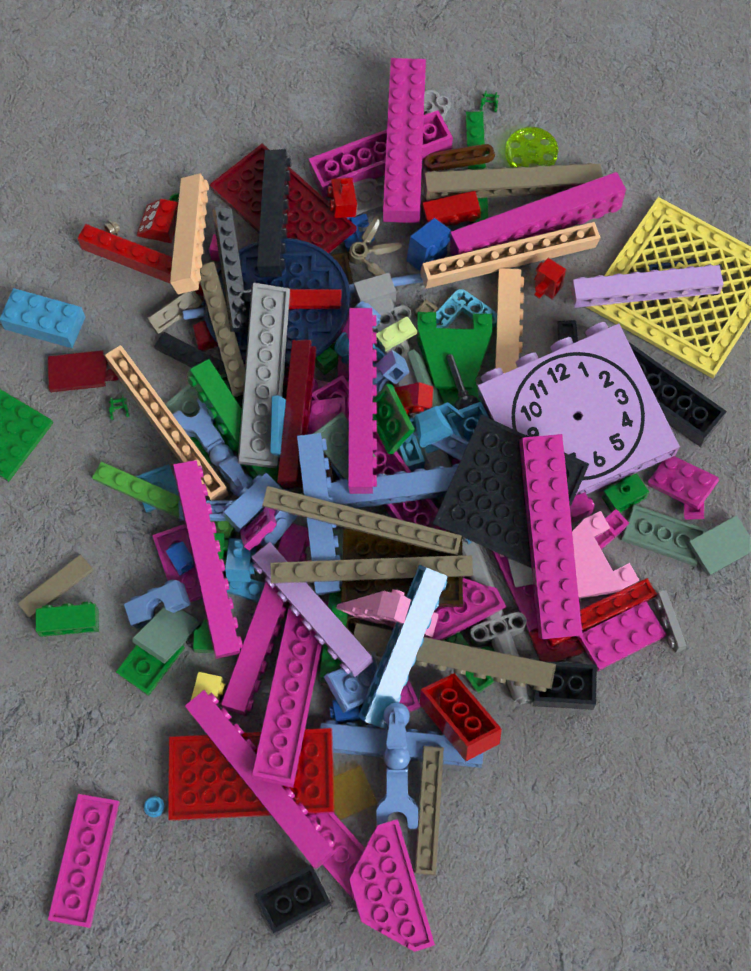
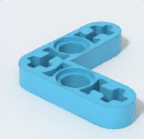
(460, 306)

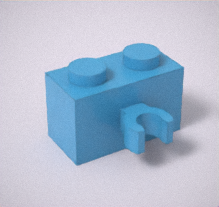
(239, 561)

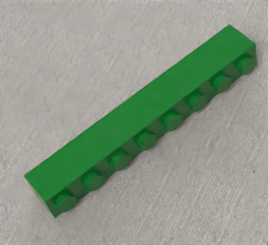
(224, 410)

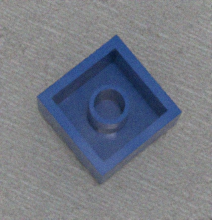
(428, 244)

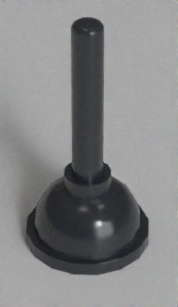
(464, 399)

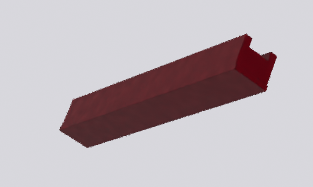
(296, 411)

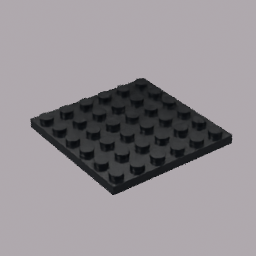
(488, 492)

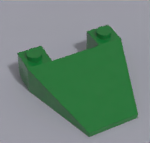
(465, 344)

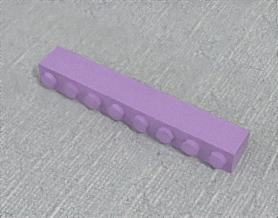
(647, 286)
(315, 615)

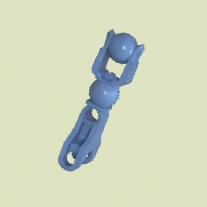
(220, 454)
(397, 759)

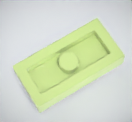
(396, 333)

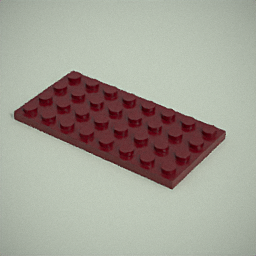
(308, 210)

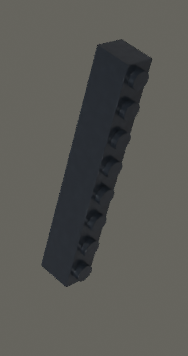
(274, 213)

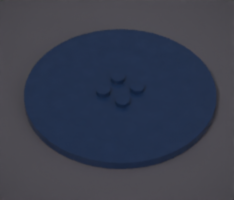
(305, 269)

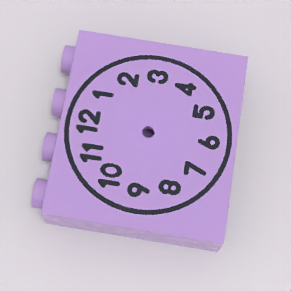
(591, 397)

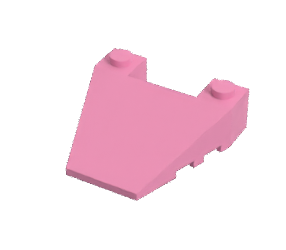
(592, 568)
(383, 608)

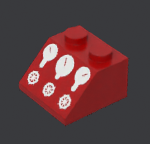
(159, 221)

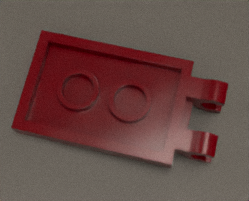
(79, 371)

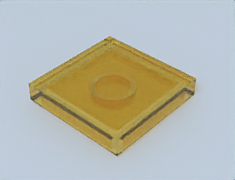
(352, 793)

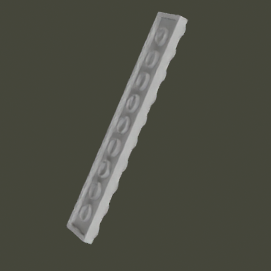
(263, 372)

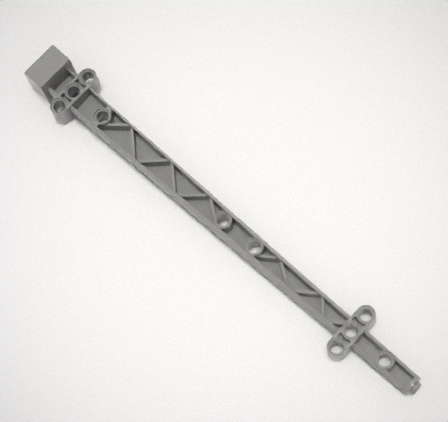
(381, 295)

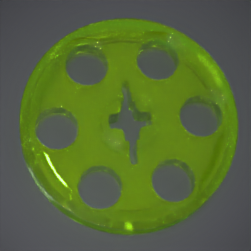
(531, 144)

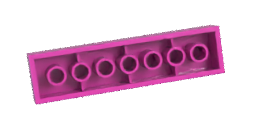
(368, 155)

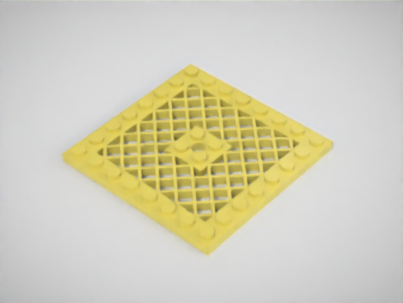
(664, 337)

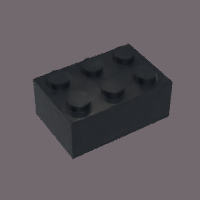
(571, 688)
(293, 900)

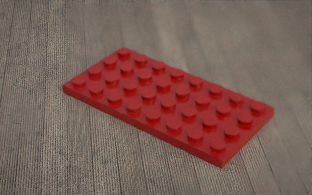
(210, 788)

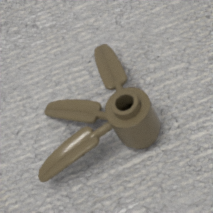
(359, 251)

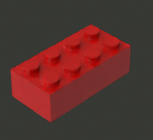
(460, 717)

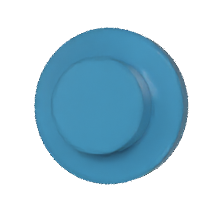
(154, 806)

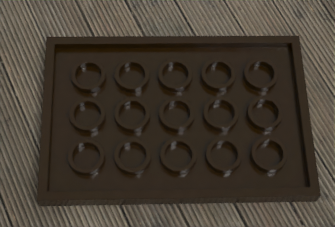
(368, 546)

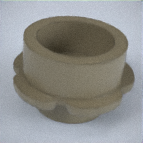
(112, 227)

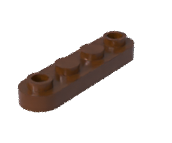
(459, 157)

